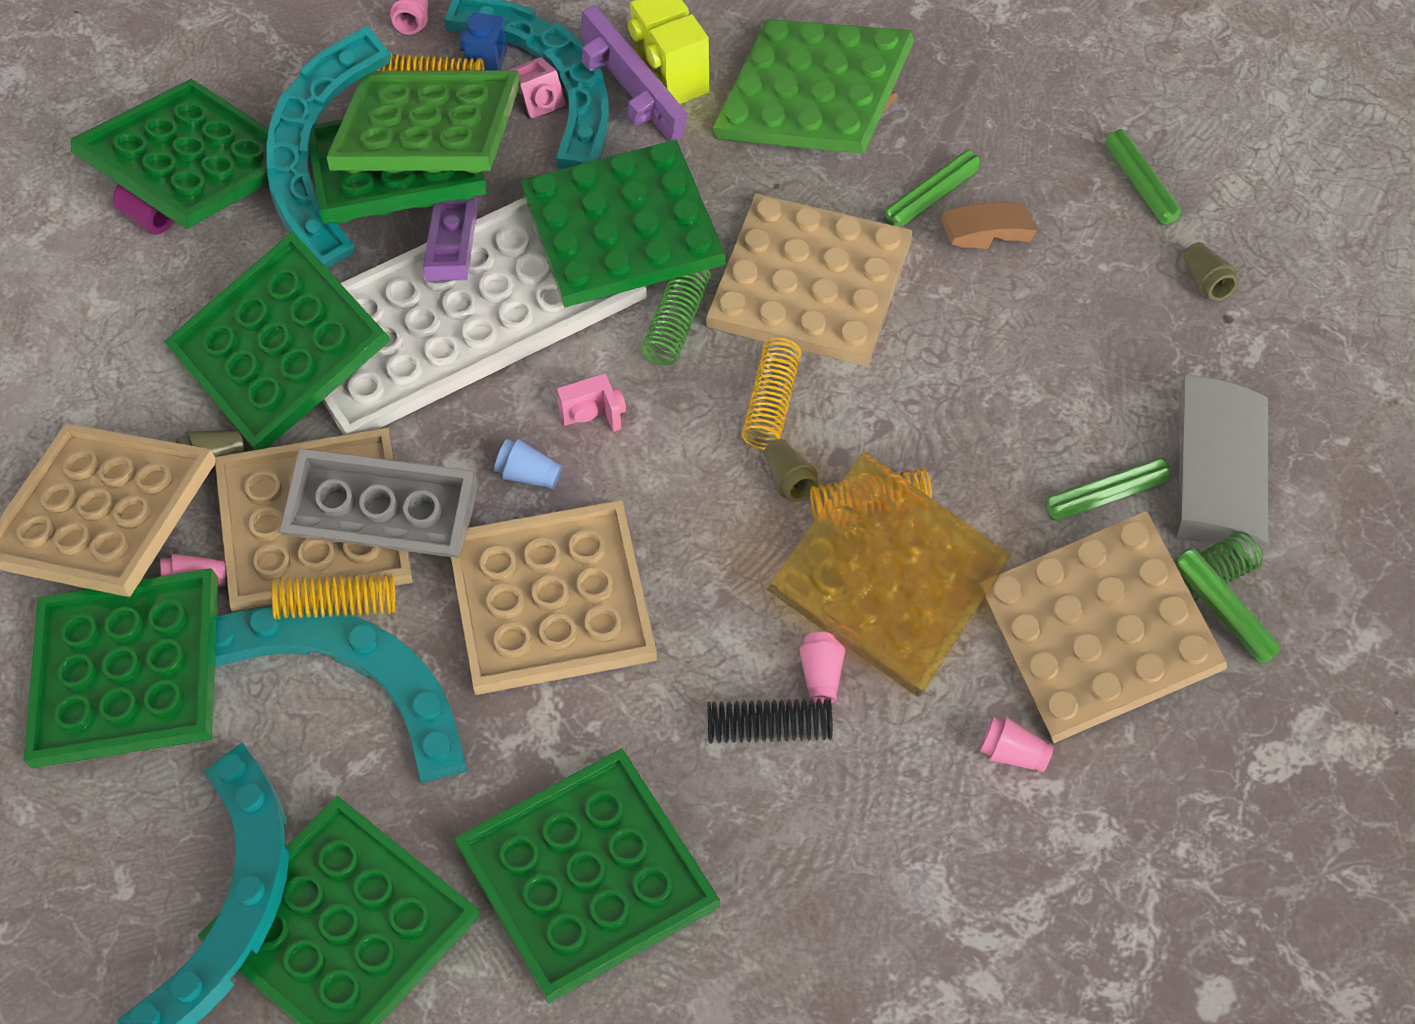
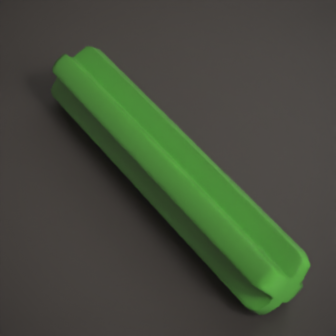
(1143, 177)
(932, 189)
(1107, 489)
(1227, 606)

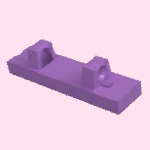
(650, 97)
(450, 240)

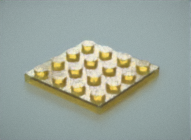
(889, 573)

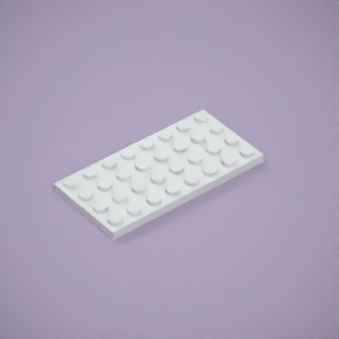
(456, 328)

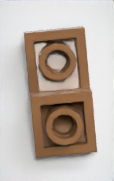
(979, 224)

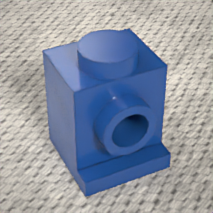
(484, 40)

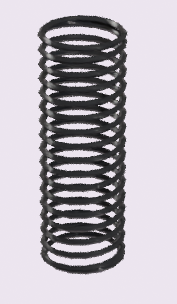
(764, 714)

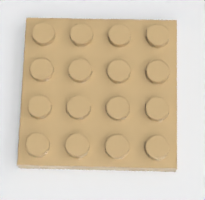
(810, 279)
(252, 507)
(99, 508)
(551, 598)
(1102, 627)

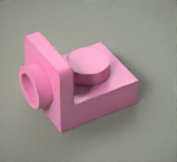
(539, 87)
(591, 398)

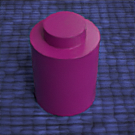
(140, 211)

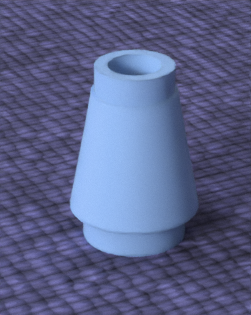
(526, 465)

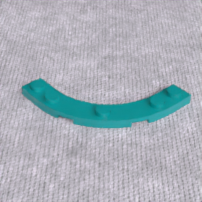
(558, 46)
(291, 133)
(368, 652)
(250, 903)

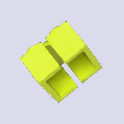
(671, 47)

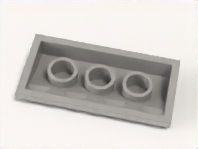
(1222, 462)
(379, 503)

